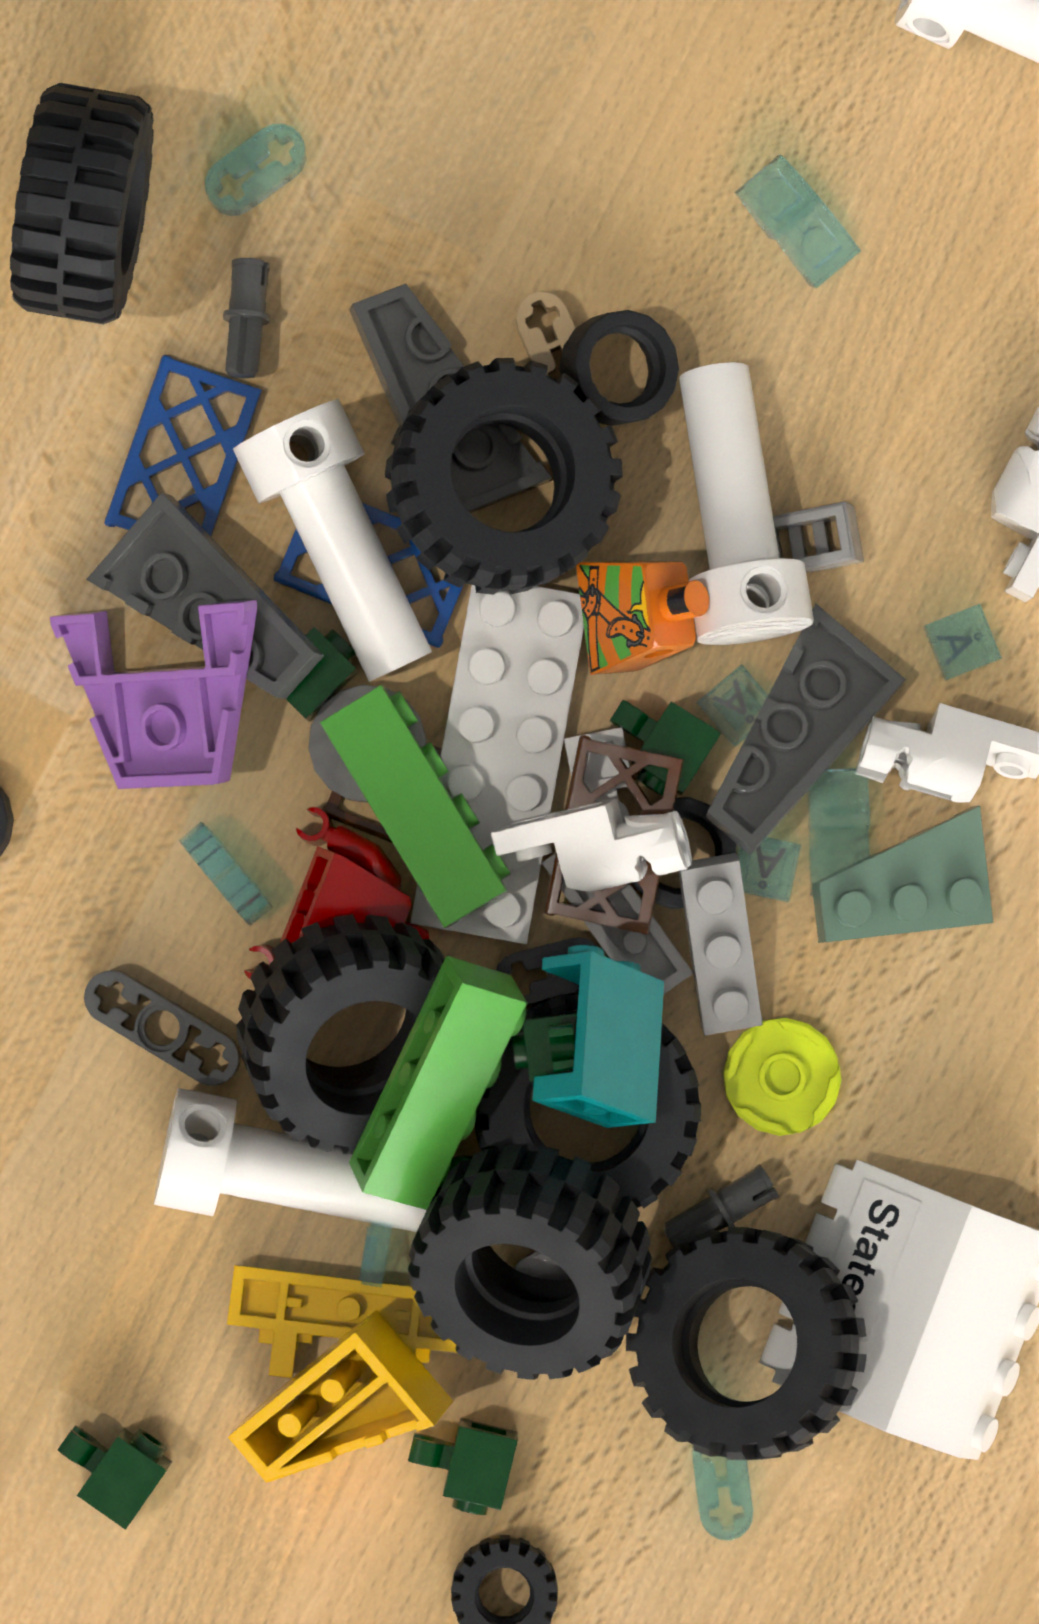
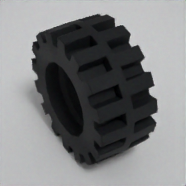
(504, 1553)

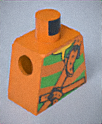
(637, 612)

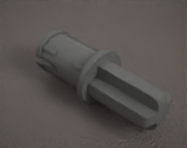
(246, 316)
(722, 1207)

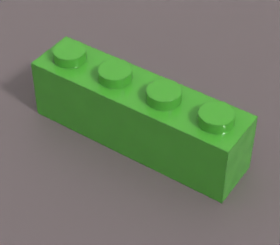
(414, 805)
(438, 1083)

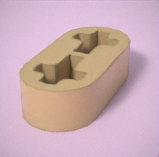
(533, 338)

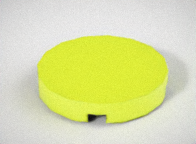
(782, 1076)

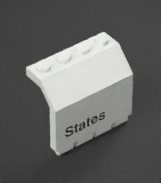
(940, 1301)

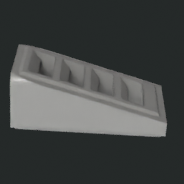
(848, 532)

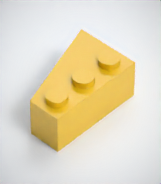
(342, 1401)

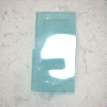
(797, 221)
(837, 822)

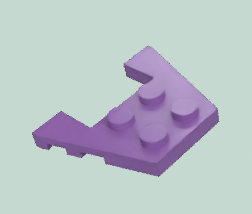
(165, 722)

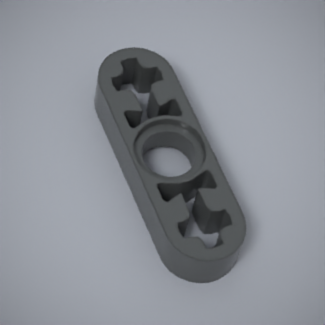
(132, 992)

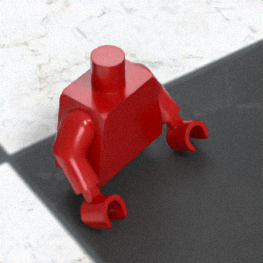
(342, 881)

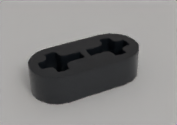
(532, 959)

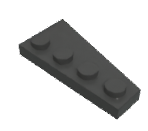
(410, 359)
(173, 566)
(807, 721)

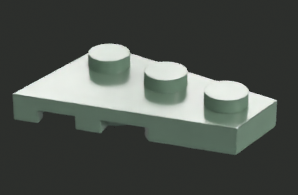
(912, 887)

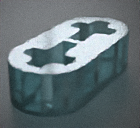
(246, 158)
(226, 873)
(707, 1495)

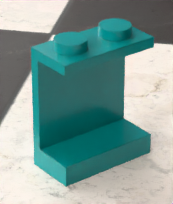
(614, 1041)

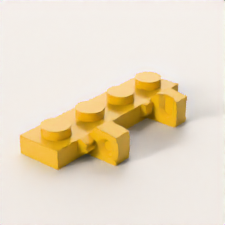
(297, 1305)

